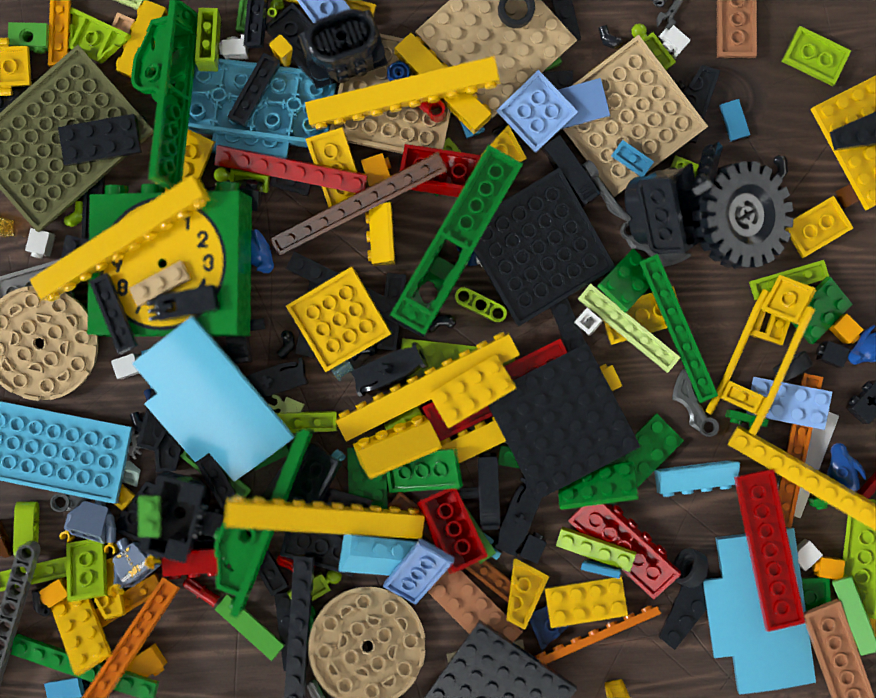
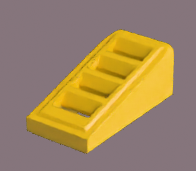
(282, 50)
(616, 689)

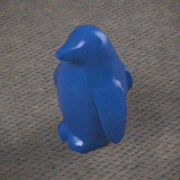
(261, 253)
(864, 349)
(844, 467)

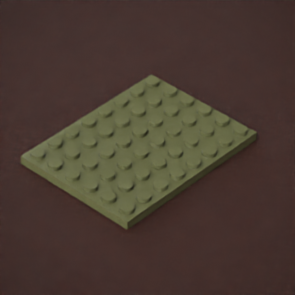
(30, 141)

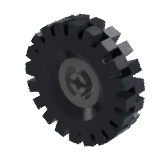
(754, 235)

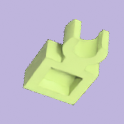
(288, 405)

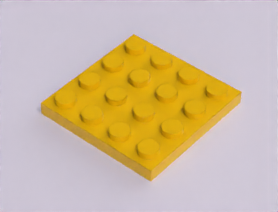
(339, 319)

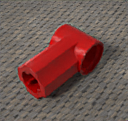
(429, 107)

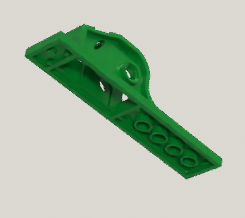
(155, 73)
(463, 228)
(247, 552)

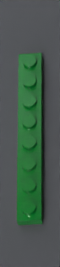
(678, 328)
(58, 659)

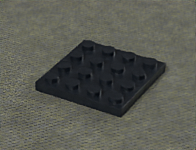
(324, 546)

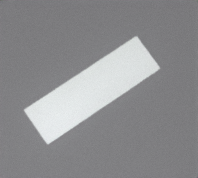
(817, 448)

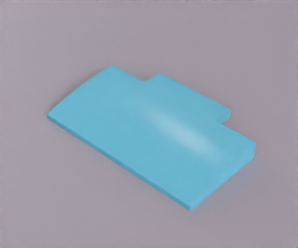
(276, 122)
(209, 401)
(737, 626)

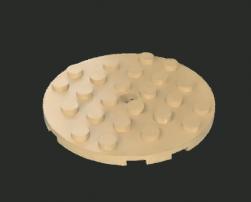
(67, 348)
(367, 616)

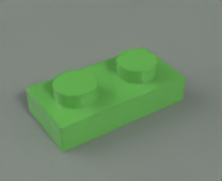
(149, 516)

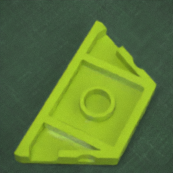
(94, 36)

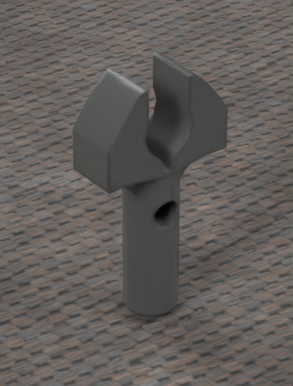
(669, 15)

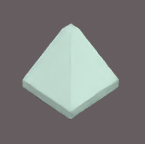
(131, 474)

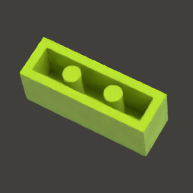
(208, 39)

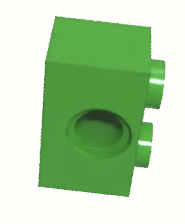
(19, 33)

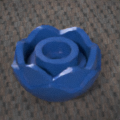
(398, 67)

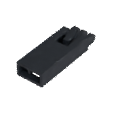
(188, 303)

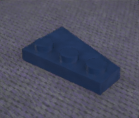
(542, 629)

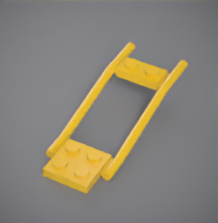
(14, 67)
(790, 302)

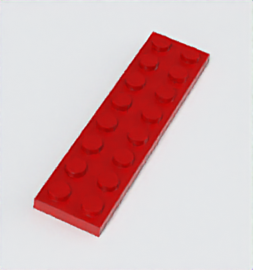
(515, 370)
(769, 550)

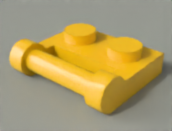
(775, 330)

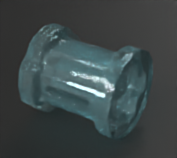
(342, 369)

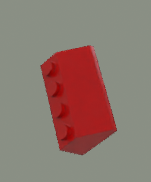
(448, 183)
(452, 528)

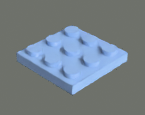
(537, 111)

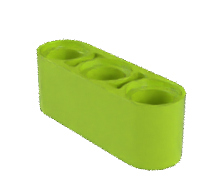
(490, 305)
(25, 524)

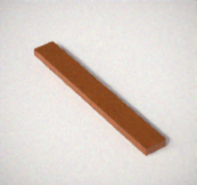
(484, 572)

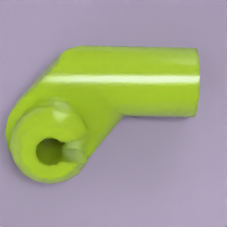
(274, 6)
(75, 217)

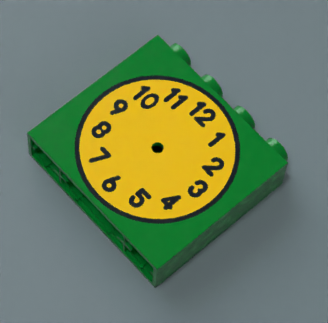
(209, 242)

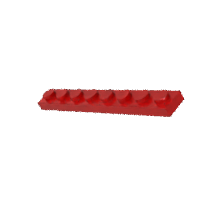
(290, 169)

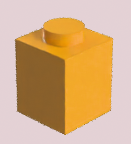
(846, 329)
(829, 567)
(54, 592)

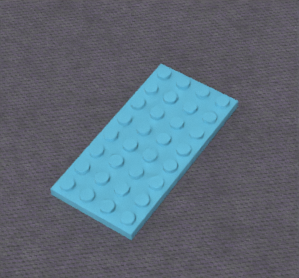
(62, 452)

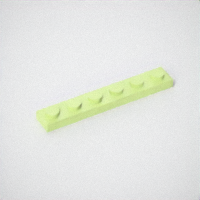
(629, 328)

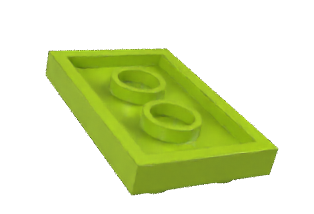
(816, 56)
(86, 570)

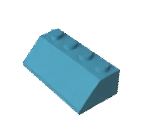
(695, 477)
(373, 553)

